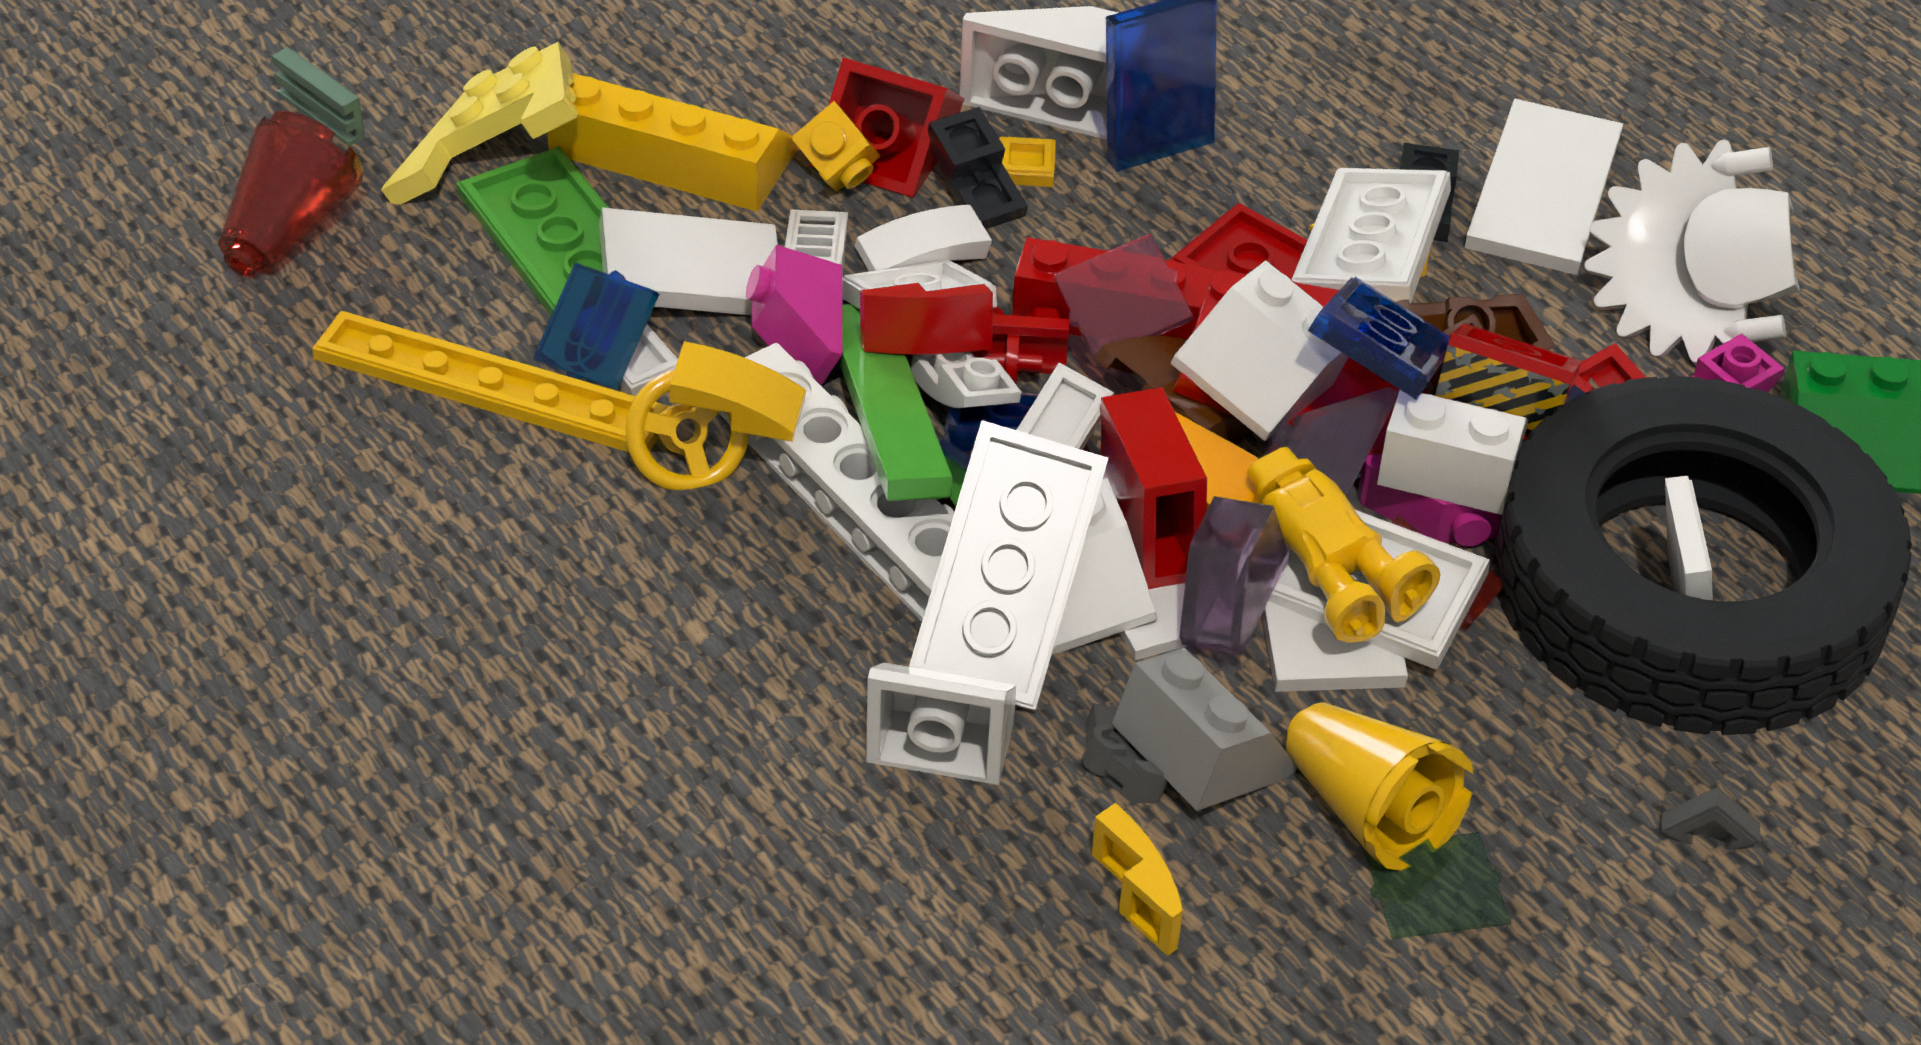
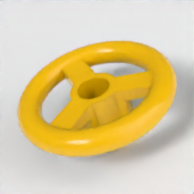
(665, 425)

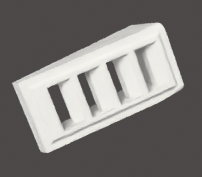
(818, 234)

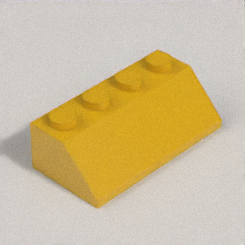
(673, 143)

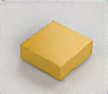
(1029, 160)

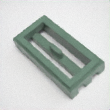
(318, 96)

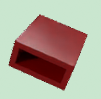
(1153, 480)

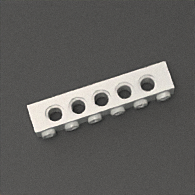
(839, 481)

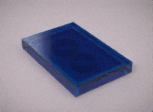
(1160, 80)
(1382, 336)

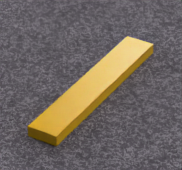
(479, 379)

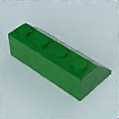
(1870, 402)

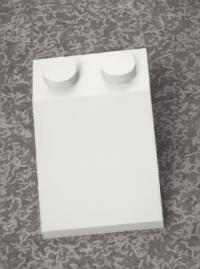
(1038, 66)

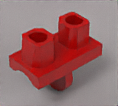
(1028, 342)

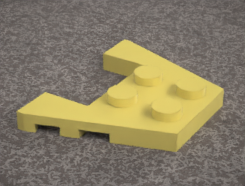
(527, 92)

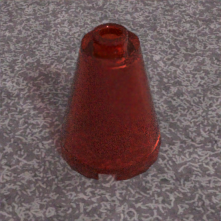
(285, 191)

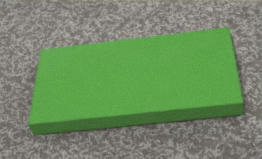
(539, 218)

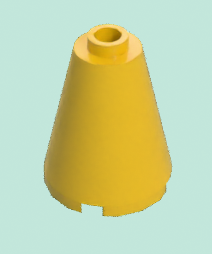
(1381, 779)

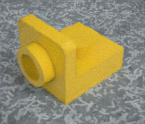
(836, 148)

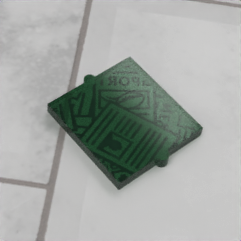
(1440, 889)

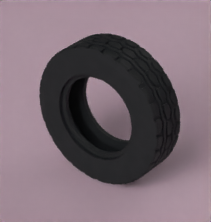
(1685, 655)

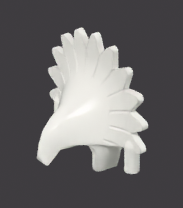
(1696, 252)

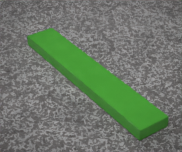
(893, 419)

